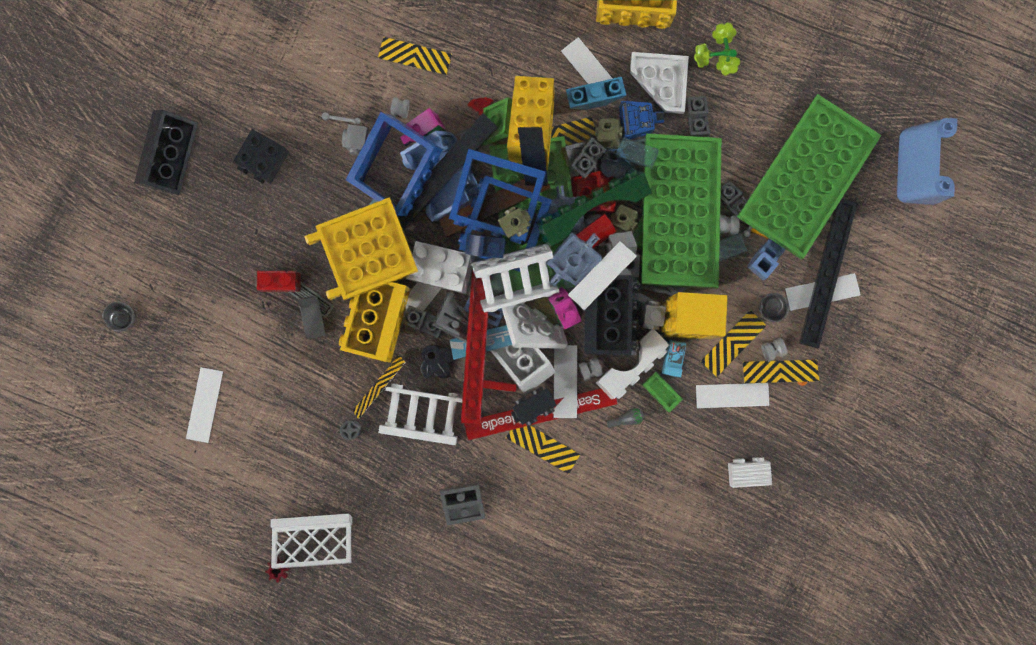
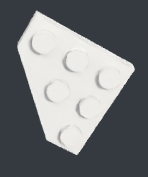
(662, 78)
(531, 329)

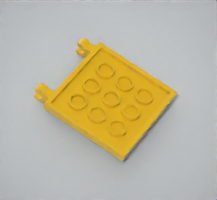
(365, 249)

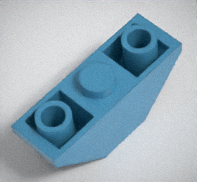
(596, 94)

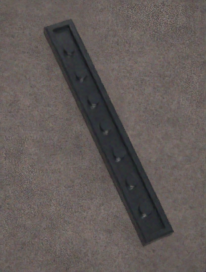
(450, 165)
(828, 273)

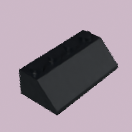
(166, 152)

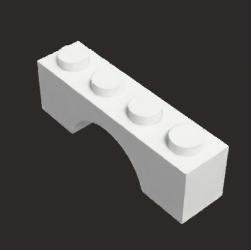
(615, 381)

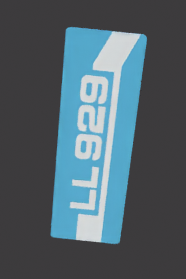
(496, 338)

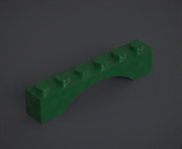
(559, 225)

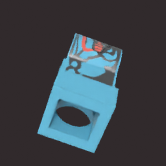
(674, 358)

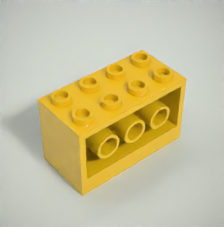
(637, 12)
(531, 107)
(695, 316)
(383, 329)

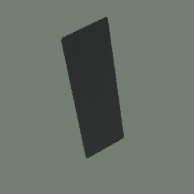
(532, 152)

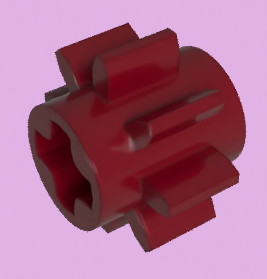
(274, 574)

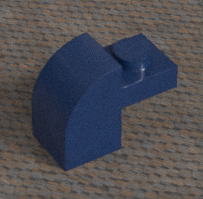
(485, 246)

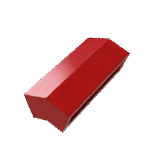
(601, 227)

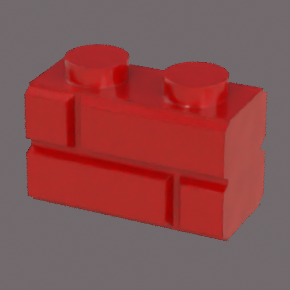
(278, 281)

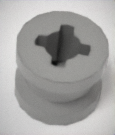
(400, 108)

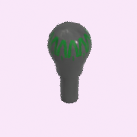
(631, 417)

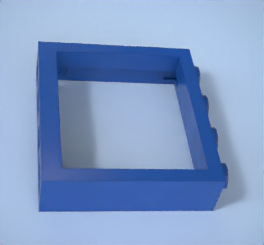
(370, 150)
(478, 201)
(478, 225)

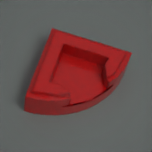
(478, 104)

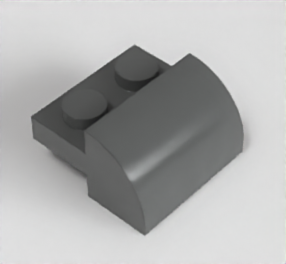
(462, 503)

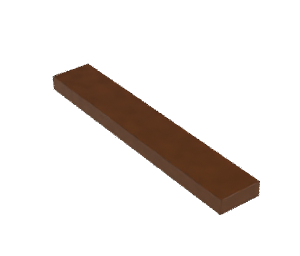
(491, 206)

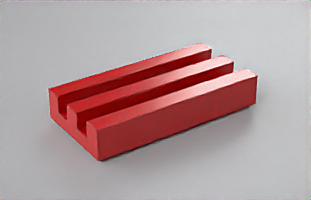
(499, 386)

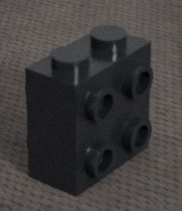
(260, 157)
(528, 409)

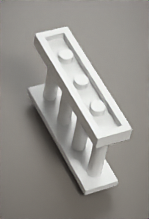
(513, 260)
(409, 429)

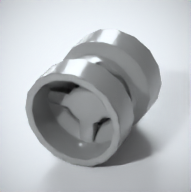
(729, 224)
(774, 349)
(594, 366)

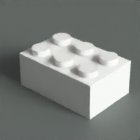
(442, 267)

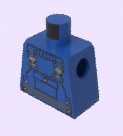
(638, 118)

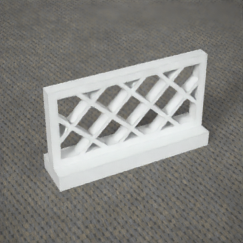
(306, 524)

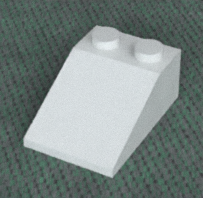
(525, 366)

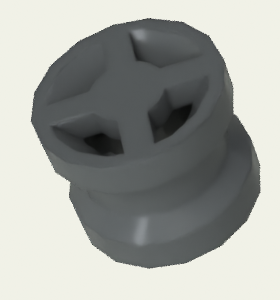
(348, 432)

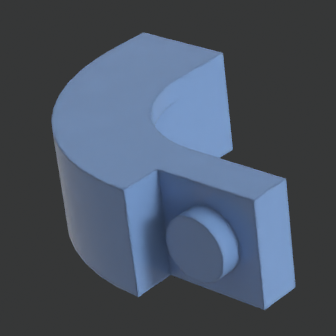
(765, 259)

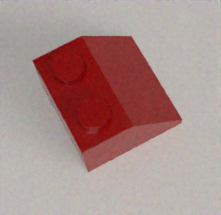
(584, 186)

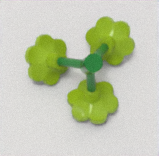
(727, 61)

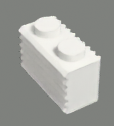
(749, 473)

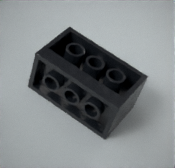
(601, 324)

